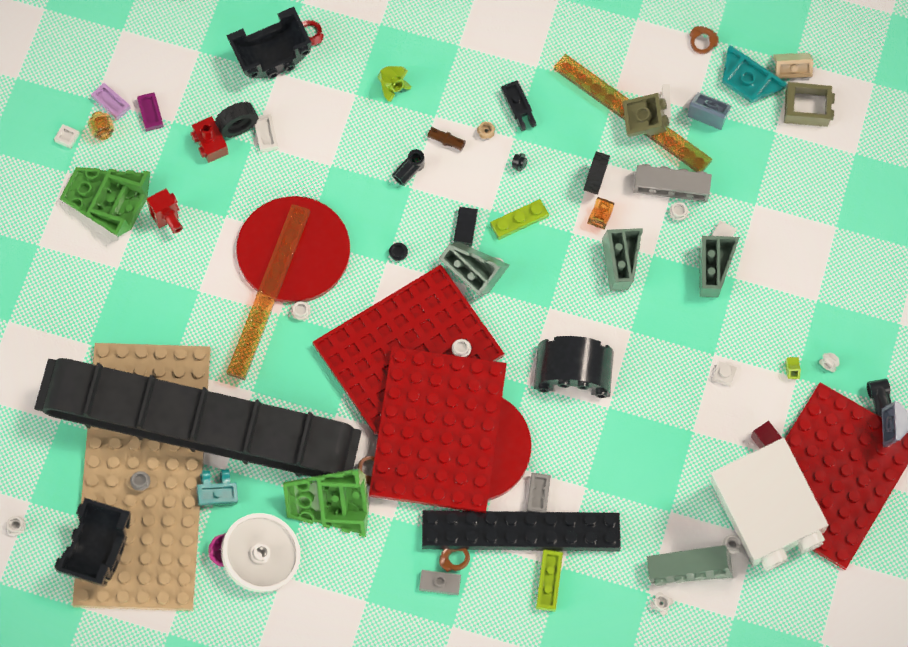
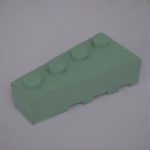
(690, 565)

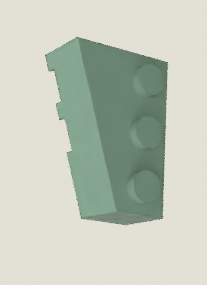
(621, 255)
(714, 263)

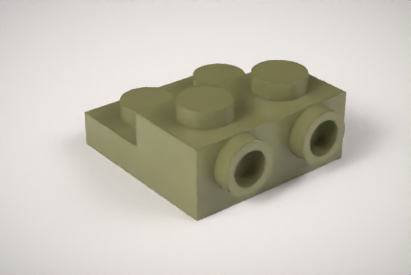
(645, 115)

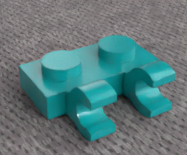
(216, 493)

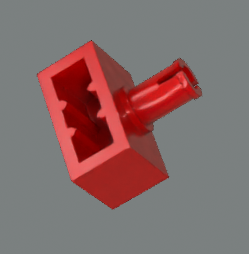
(209, 139)
(164, 210)

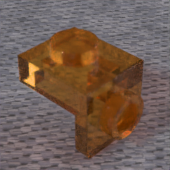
(601, 213)

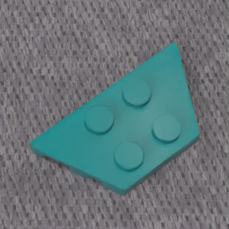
(749, 77)

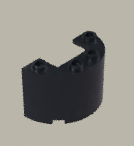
(272, 48)
(574, 363)
(95, 543)

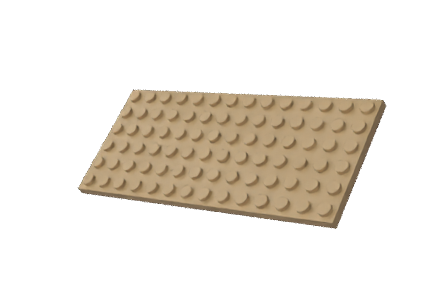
(163, 532)

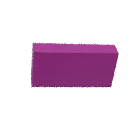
(150, 111)

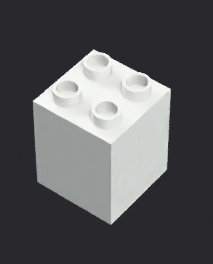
(770, 505)

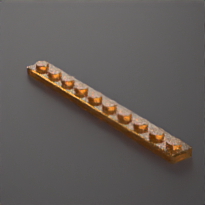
(614, 100)
(268, 292)

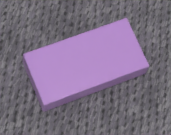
(110, 101)

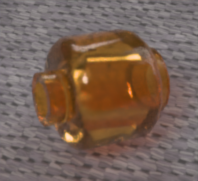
(101, 125)

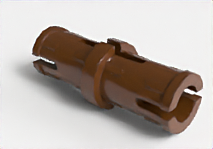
(446, 138)

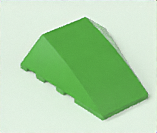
(108, 196)
(330, 500)

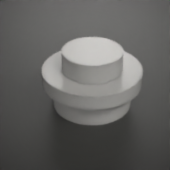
(140, 481)

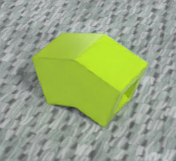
(793, 367)

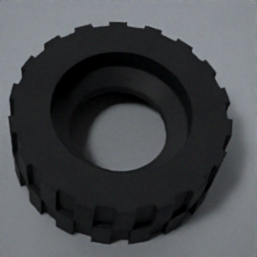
(236, 119)
(596, 172)

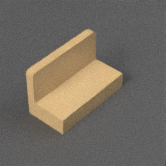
(793, 65)

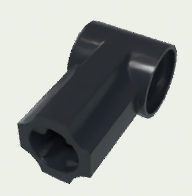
(409, 168)
(879, 392)

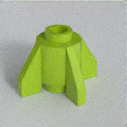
(392, 80)

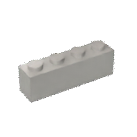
(672, 183)

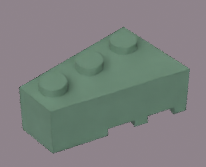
(473, 267)

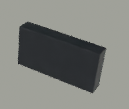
(465, 225)

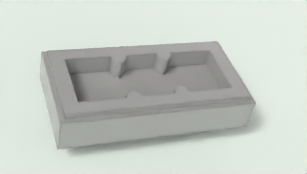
(538, 493)
(440, 582)

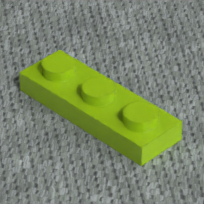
(519, 219)
(549, 580)

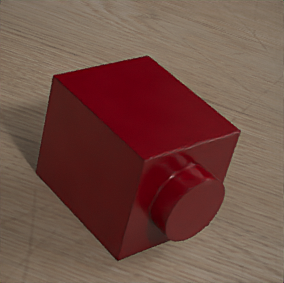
(765, 435)

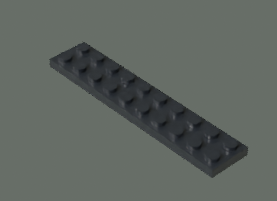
(521, 530)

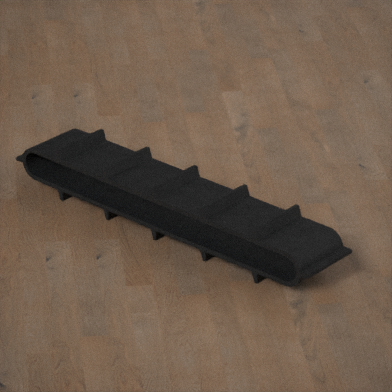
(196, 419)

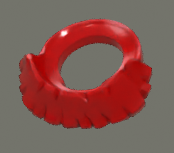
(316, 39)

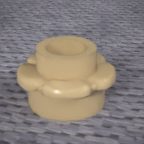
(486, 126)

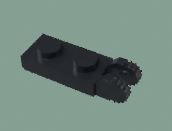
(518, 104)

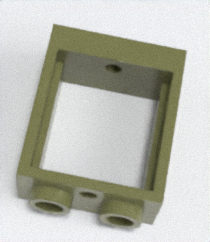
(804, 118)

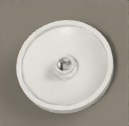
(260, 552)

